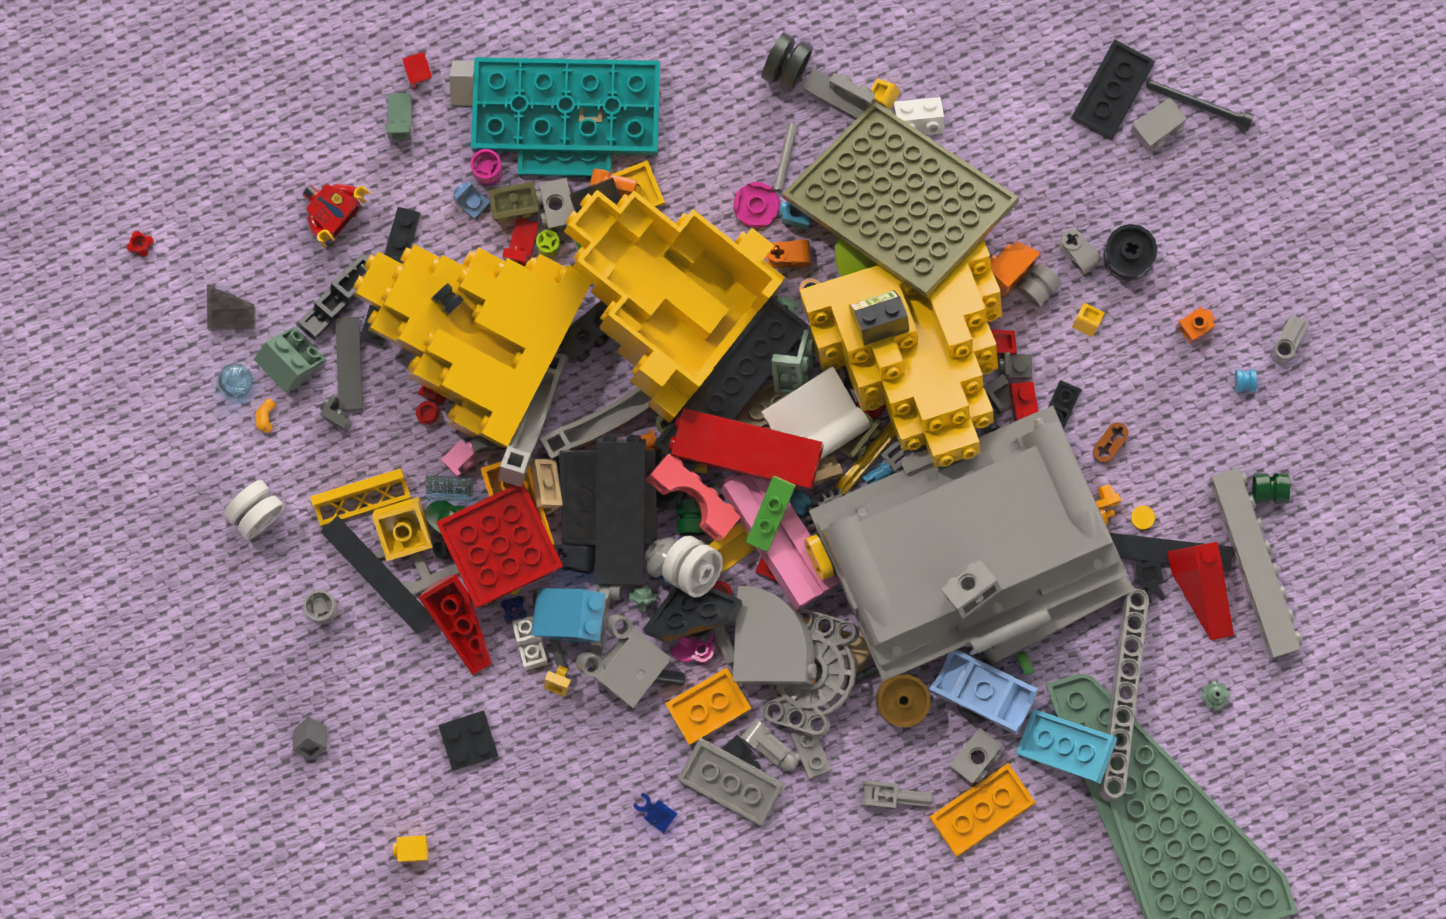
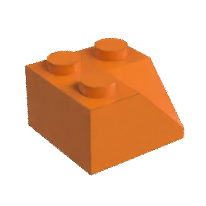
(1013, 265)

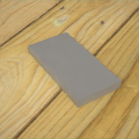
(731, 781)

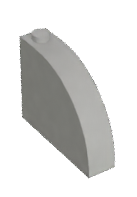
(771, 642)

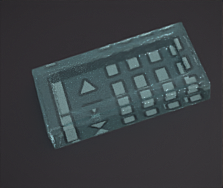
(449, 488)

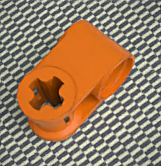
(791, 254)

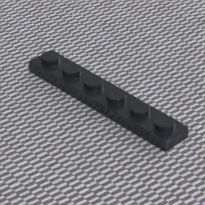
(400, 238)

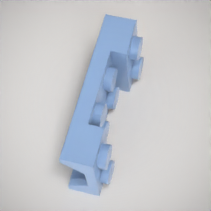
(984, 691)

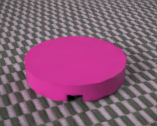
(753, 212)

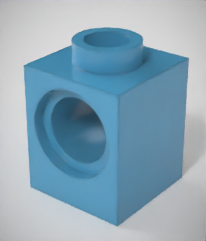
(800, 222)

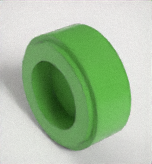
(1024, 662)

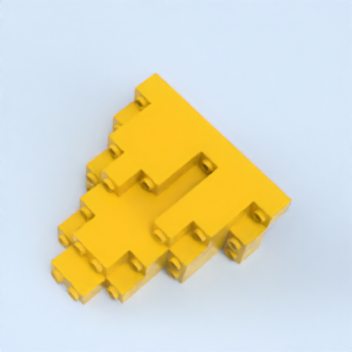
(669, 290)
(491, 345)
(924, 375)

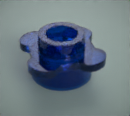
(516, 602)

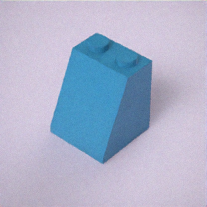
(568, 615)

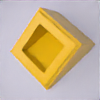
(885, 93)
(1088, 319)

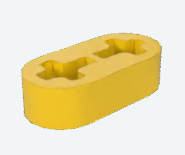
(818, 557)

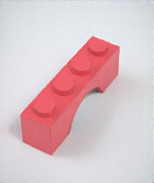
(716, 514)

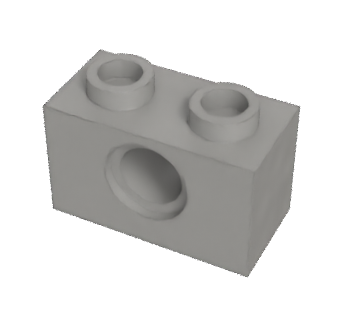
(555, 192)
(968, 600)
(981, 743)

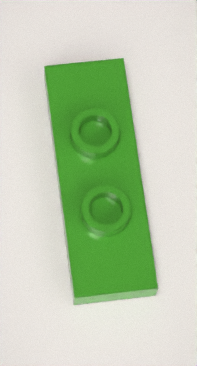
(770, 513)

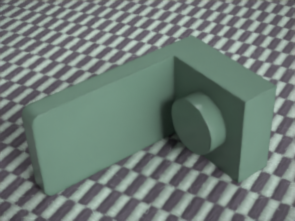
(399, 117)

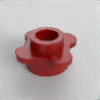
(138, 237)

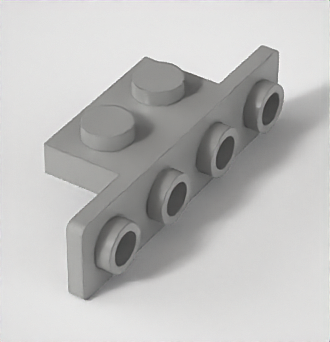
(840, 92)

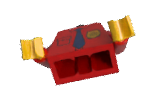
(332, 209)

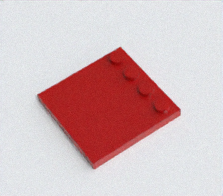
(499, 545)

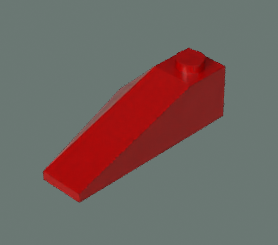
(1202, 581)
(455, 616)

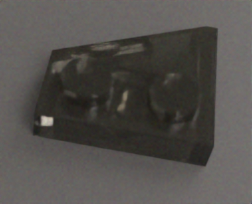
(228, 311)

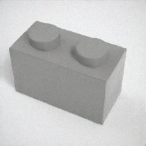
(1158, 125)

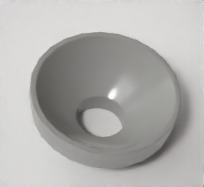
(656, 555)

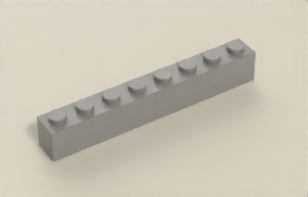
(1255, 563)

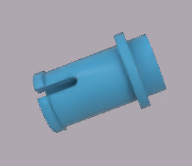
(879, 473)

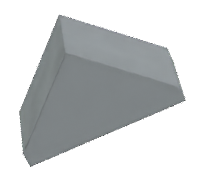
(461, 83)

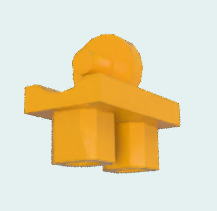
(1108, 500)

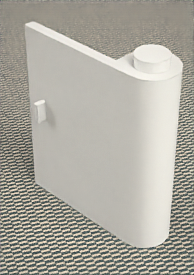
(819, 412)

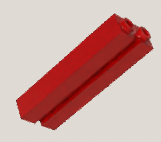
(746, 449)

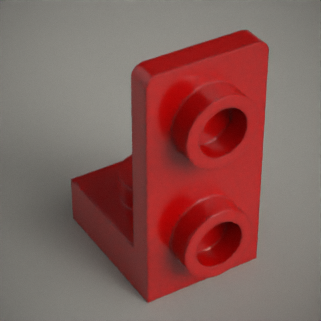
(521, 241)

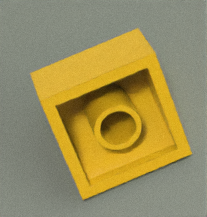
(402, 528)

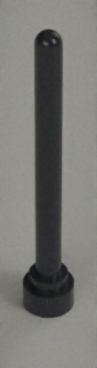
(1242, 120)

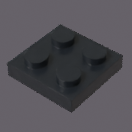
(468, 740)

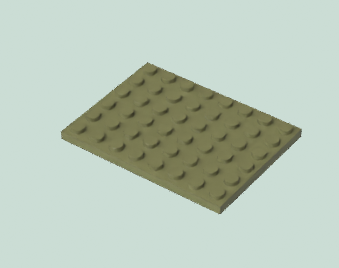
(900, 198)

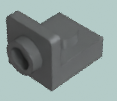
(1016, 366)
(336, 417)

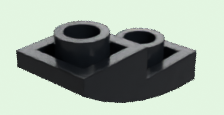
(1064, 400)

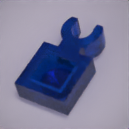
(658, 814)

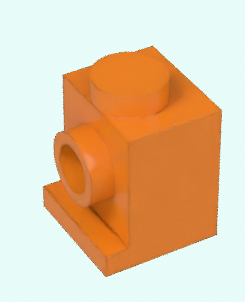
(1191, 330)

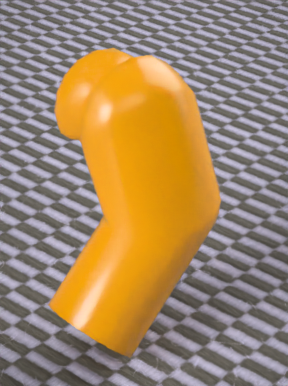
(262, 418)

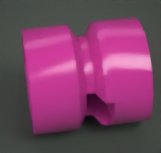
(486, 167)

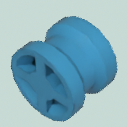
(1245, 380)
(800, 502)

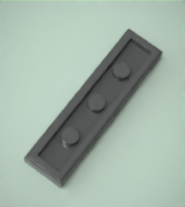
(349, 364)

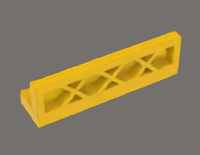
(358, 488)

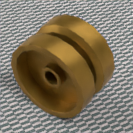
(888, 698)

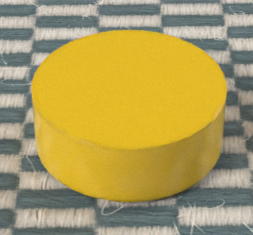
(1142, 517)

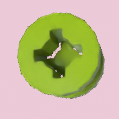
(546, 238)

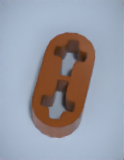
(1105, 439)

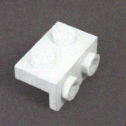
(922, 114)

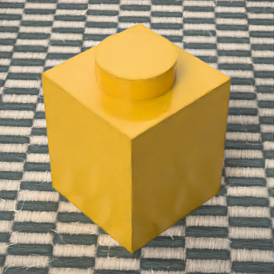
(411, 849)

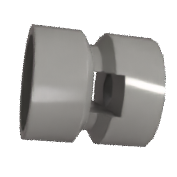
(1041, 283)
(320, 607)

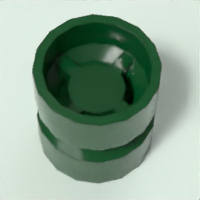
(1271, 488)
(690, 518)

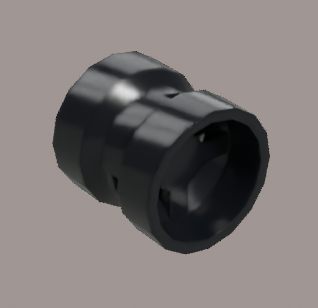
(447, 299)

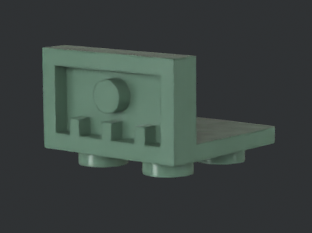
(793, 371)

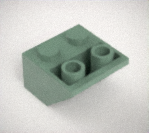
(289, 358)

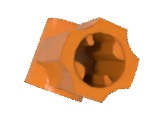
(623, 184)

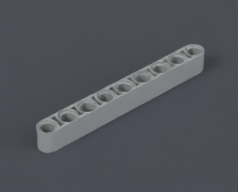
(1126, 683)

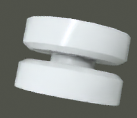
(253, 509)
(692, 566)

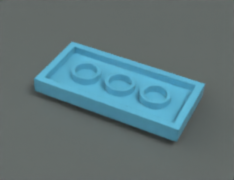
(1066, 746)

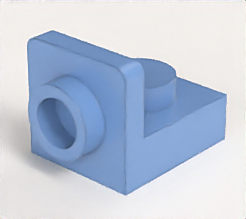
(470, 199)

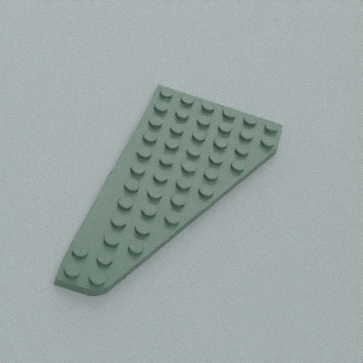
(1168, 833)

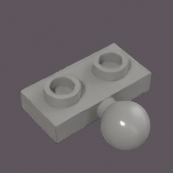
(808, 753)

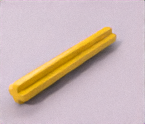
(867, 459)

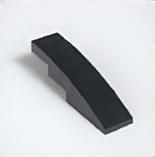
(333, 301)

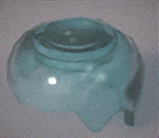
(234, 381)

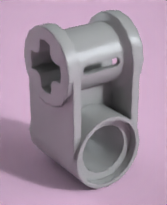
(1080, 252)

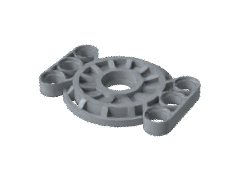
(811, 698)

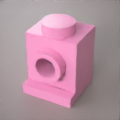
(459, 458)

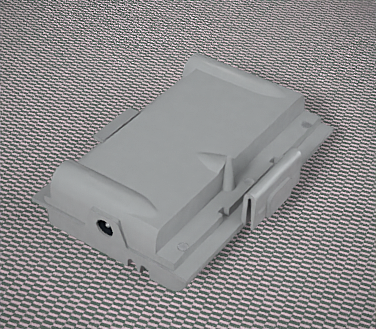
(1011, 506)

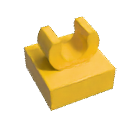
(557, 682)

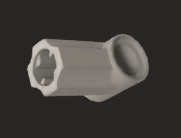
(1289, 339)
(762, 740)

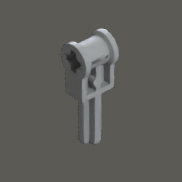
(888, 795)

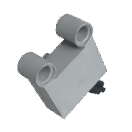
(630, 664)

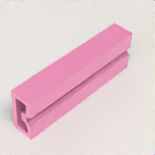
(787, 553)

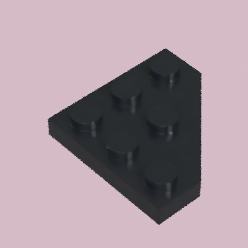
(686, 615)

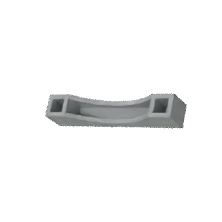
(602, 422)
(524, 441)

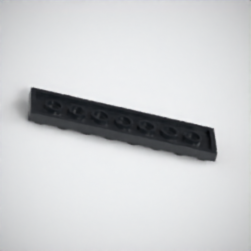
(742, 368)

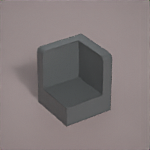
(999, 394)
(310, 738)

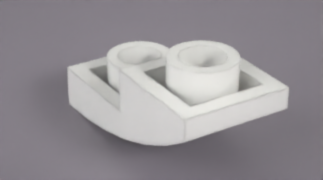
(530, 647)

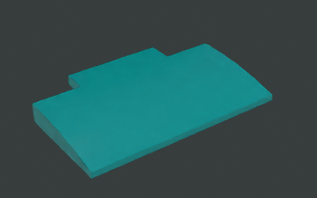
(536, 106)

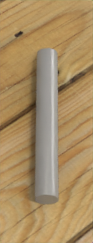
(785, 157)

